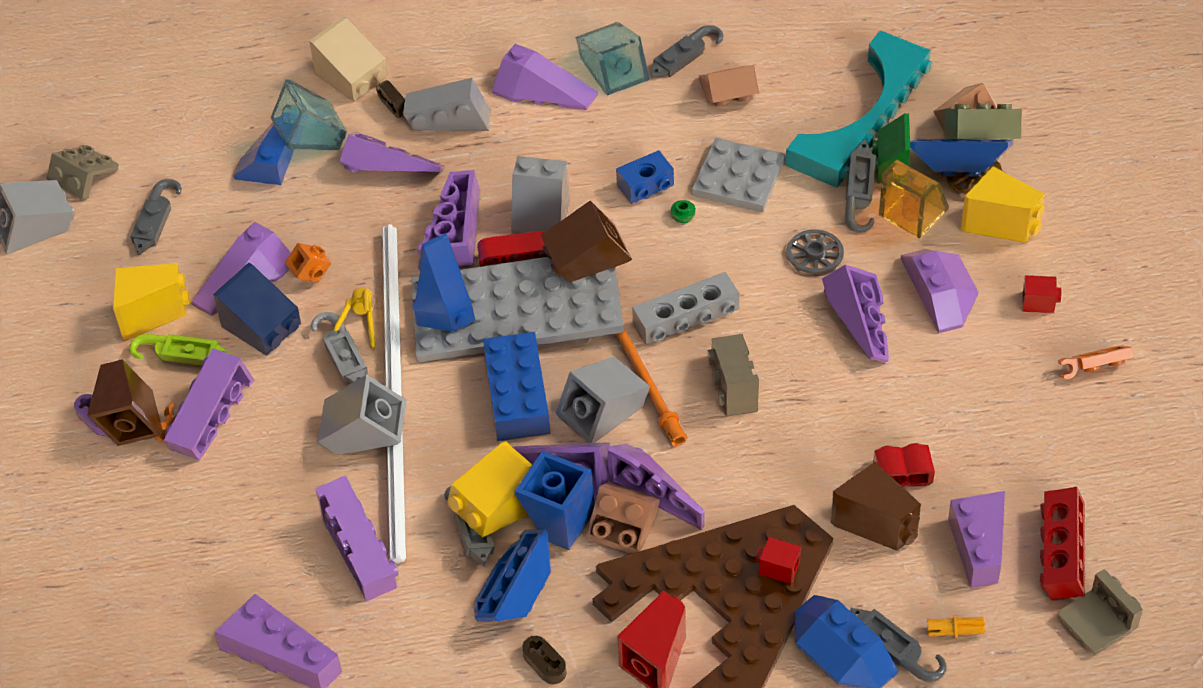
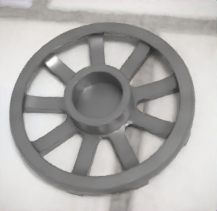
(815, 251)

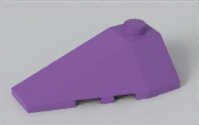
(253, 246)

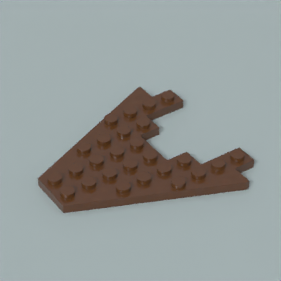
(725, 575)

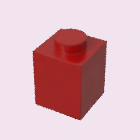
(1040, 294)
(779, 560)

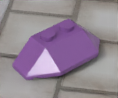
(942, 286)

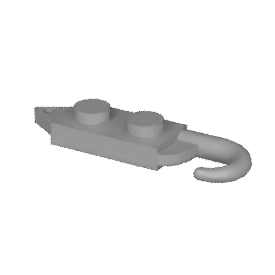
(342, 349)

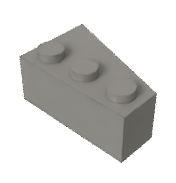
(448, 108)

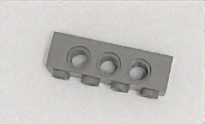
(685, 308)

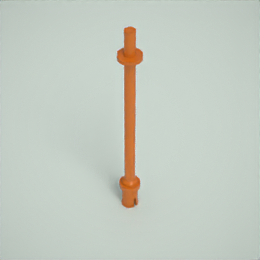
(668, 420)

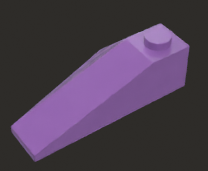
(533, 77)
(371, 154)
(857, 301)
(589, 455)
(640, 472)

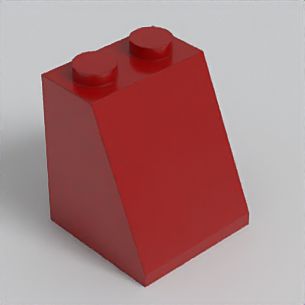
(654, 642)

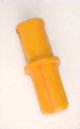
(956, 626)

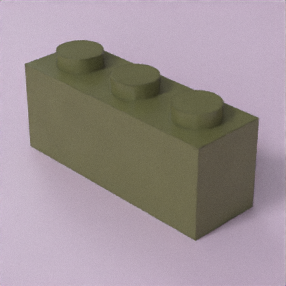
(983, 122)

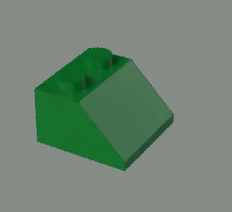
(892, 145)

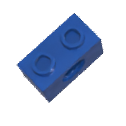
(645, 176)

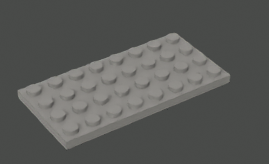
(524, 300)

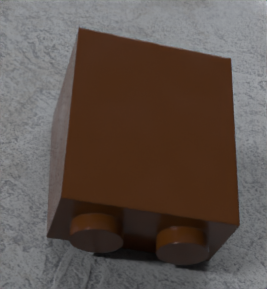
(584, 244)
(124, 405)
(876, 508)

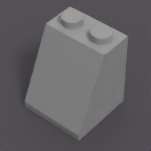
(538, 194)
(32, 213)
(601, 398)
(361, 417)

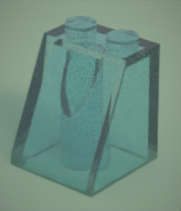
(613, 57)
(307, 119)

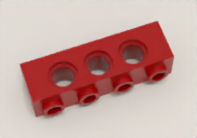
(1063, 544)

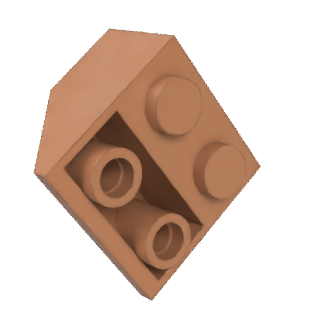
(969, 95)
(622, 517)

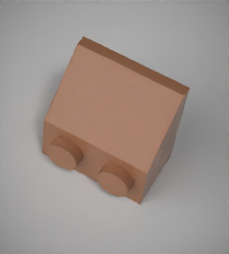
(730, 84)

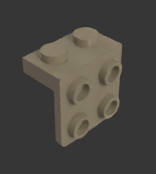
(76, 169)
(1102, 614)

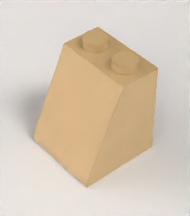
(347, 59)

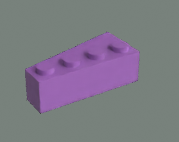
(457, 215)
(208, 403)
(356, 538)
(273, 640)

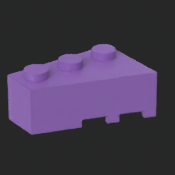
(979, 535)

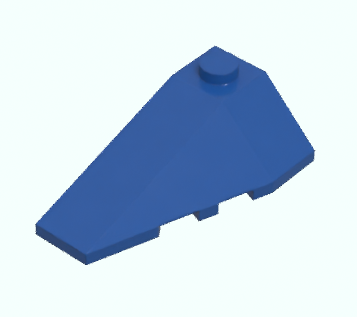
(265, 159)
(441, 292)

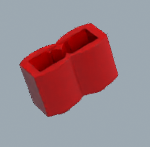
(907, 465)

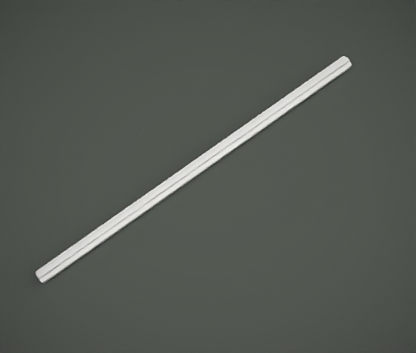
(395, 466)

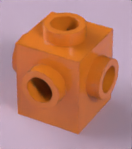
(308, 262)

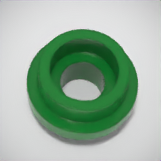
(683, 211)

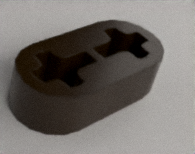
(391, 98)
(548, 655)

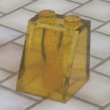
(911, 199)

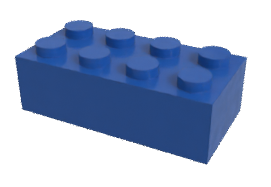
(516, 386)

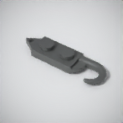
(683, 52)
(859, 185)
(153, 216)
(472, 542)
(900, 646)

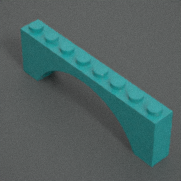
(827, 154)

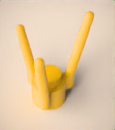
(361, 304)

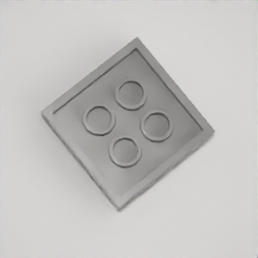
(738, 174)

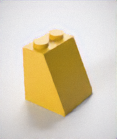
(1002, 208)
(148, 297)
(487, 491)

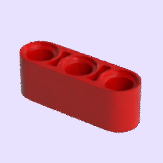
(510, 248)

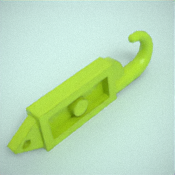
(176, 348)

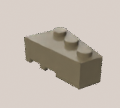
(734, 375)

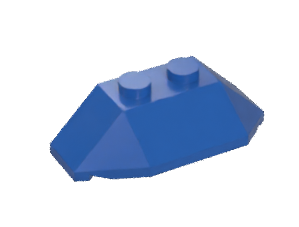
(960, 154)
(515, 579)
(842, 644)

